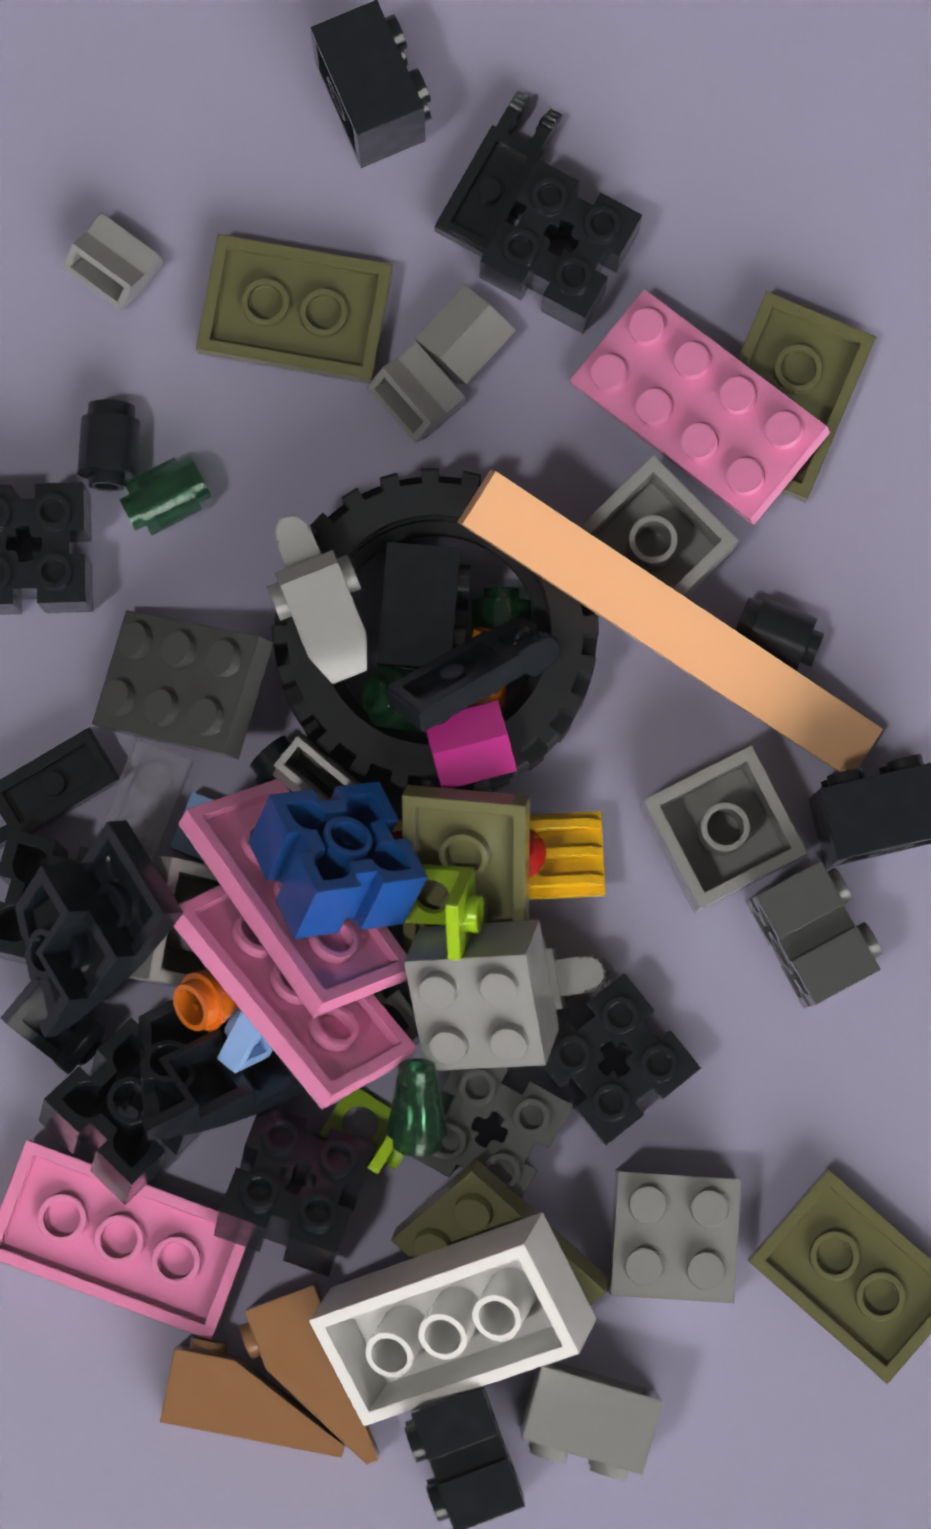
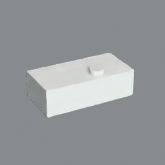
(453, 1319)

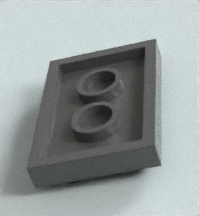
(182, 683)

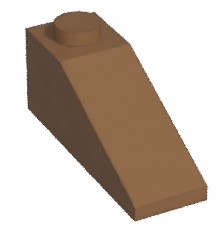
(295, 1358)
(233, 1399)

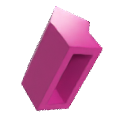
(471, 746)

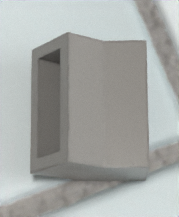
(112, 262)
(464, 335)
(416, 393)
(315, 761)

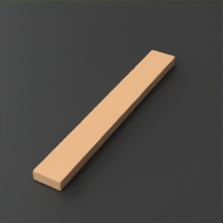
(668, 623)

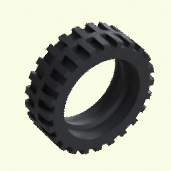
(334, 718)

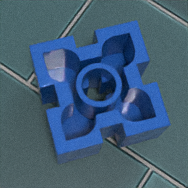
(337, 859)

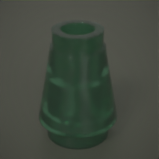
(417, 1110)

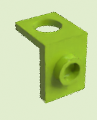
(462, 911)
(384, 1151)

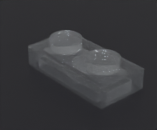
(149, 792)

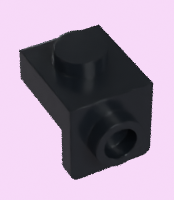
(67, 1050)

